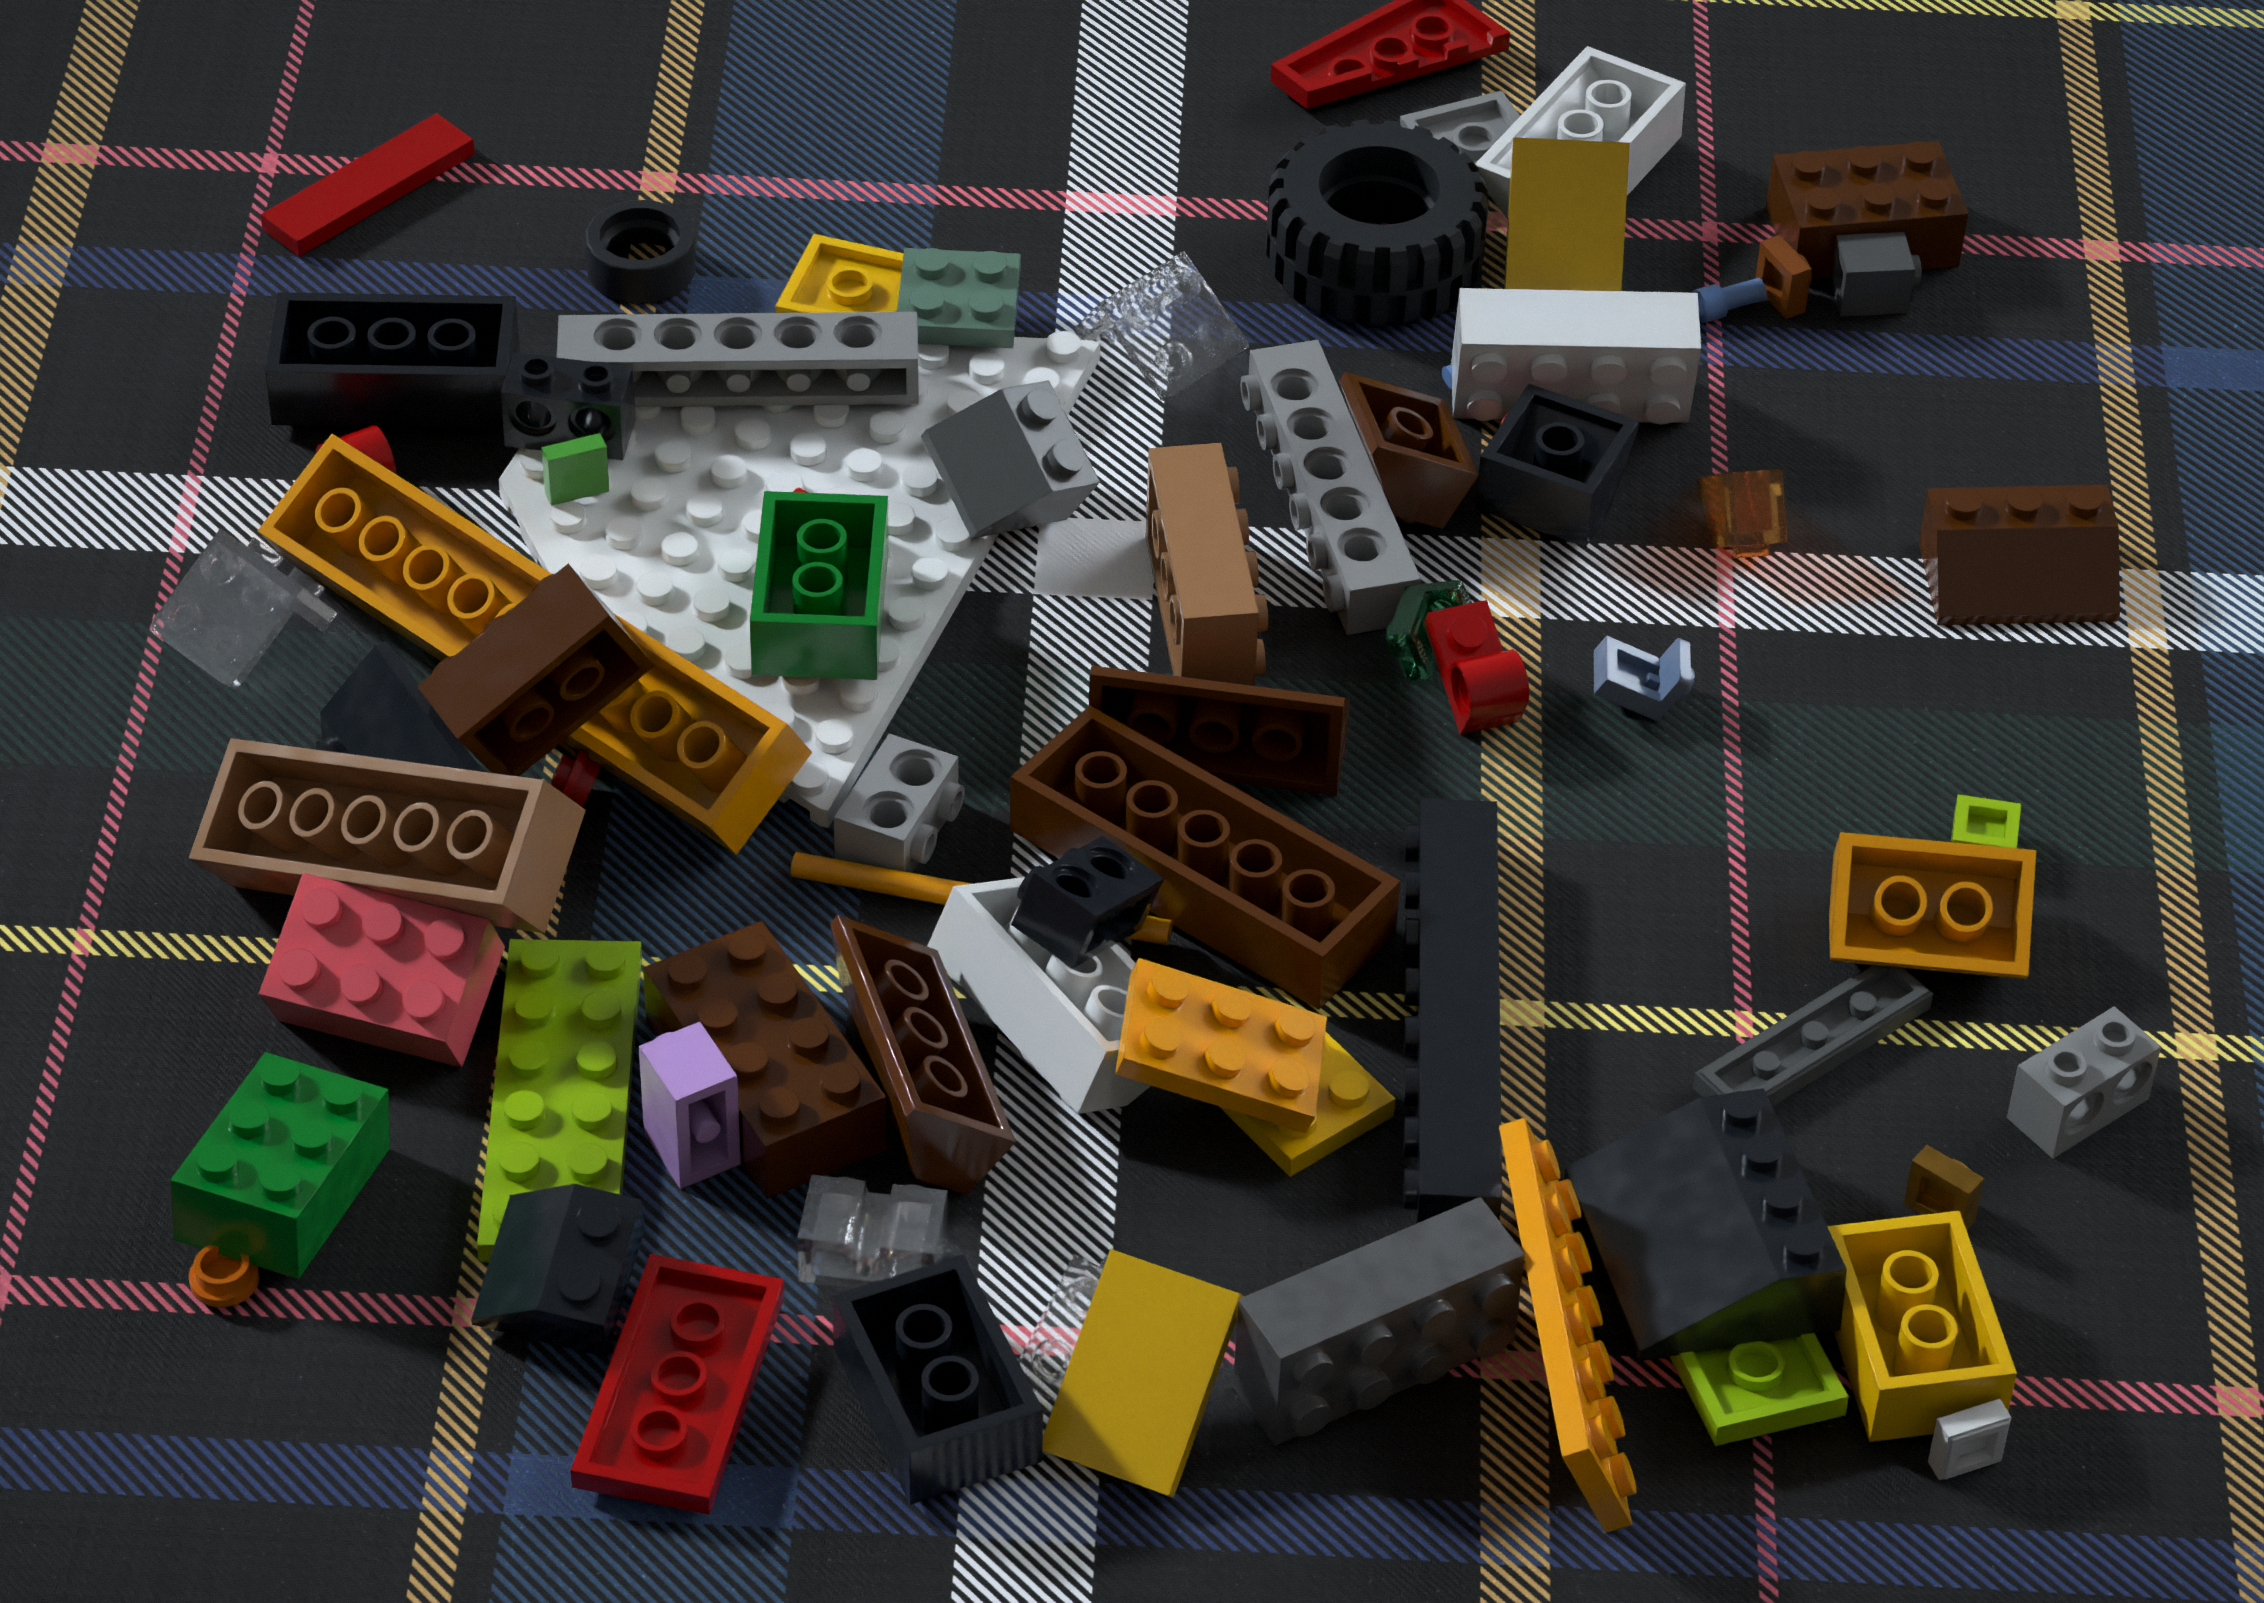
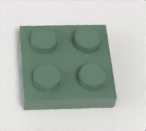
(961, 296)

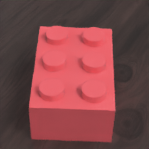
(382, 969)

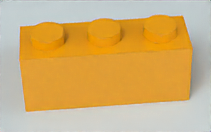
(1931, 905)

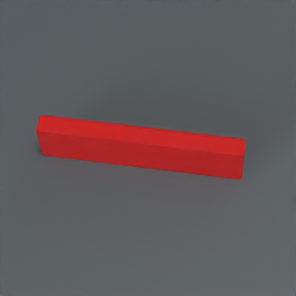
(367, 184)

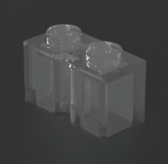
(867, 1236)

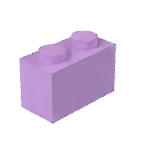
(690, 1104)

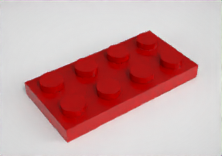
(678, 1384)

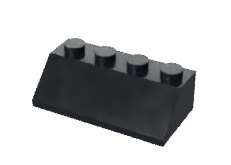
(388, 717)

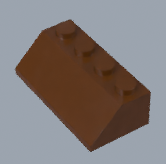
(1232, 728)
(922, 1055)

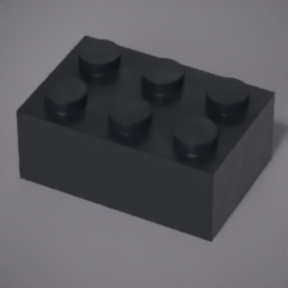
(937, 1379)

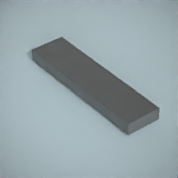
(1819, 1035)

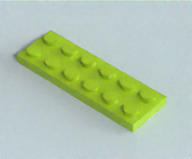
(561, 1072)

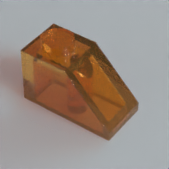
(1745, 510)

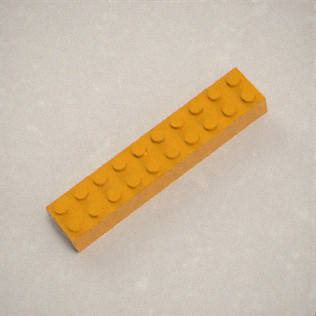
(444, 579)

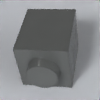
(1874, 274)

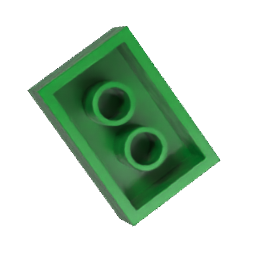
(819, 585)
(280, 1164)

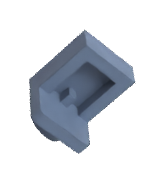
(1641, 679)

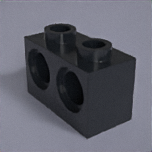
(566, 400)
(1086, 901)

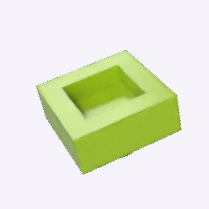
(1985, 822)

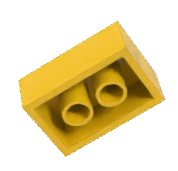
(1917, 1324)

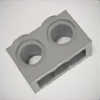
(898, 806)
(2083, 1082)

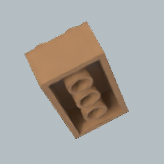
(1202, 565)

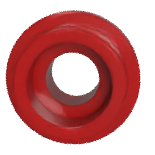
(575, 776)

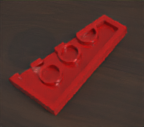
(1388, 48)

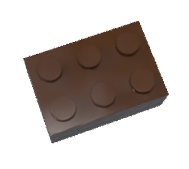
(1868, 192)
(535, 674)

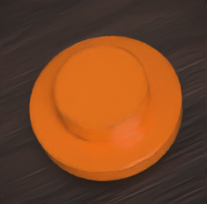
(222, 1280)

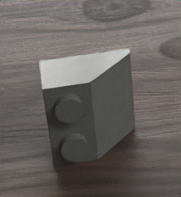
(1011, 460)

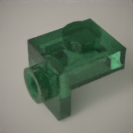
(1407, 633)

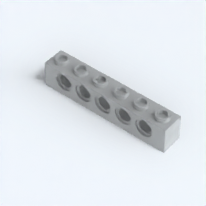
(754, 356)
(1329, 484)

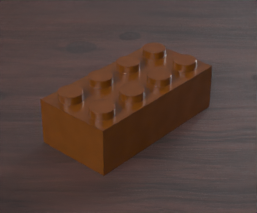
(800, 1084)

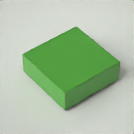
(575, 469)

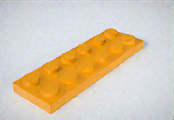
(1565, 1323)

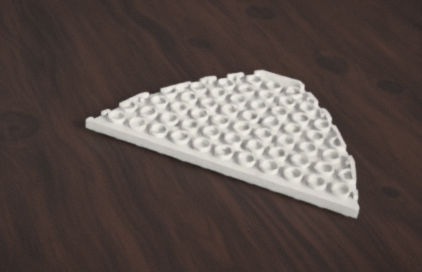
(684, 519)

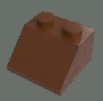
(1411, 449)

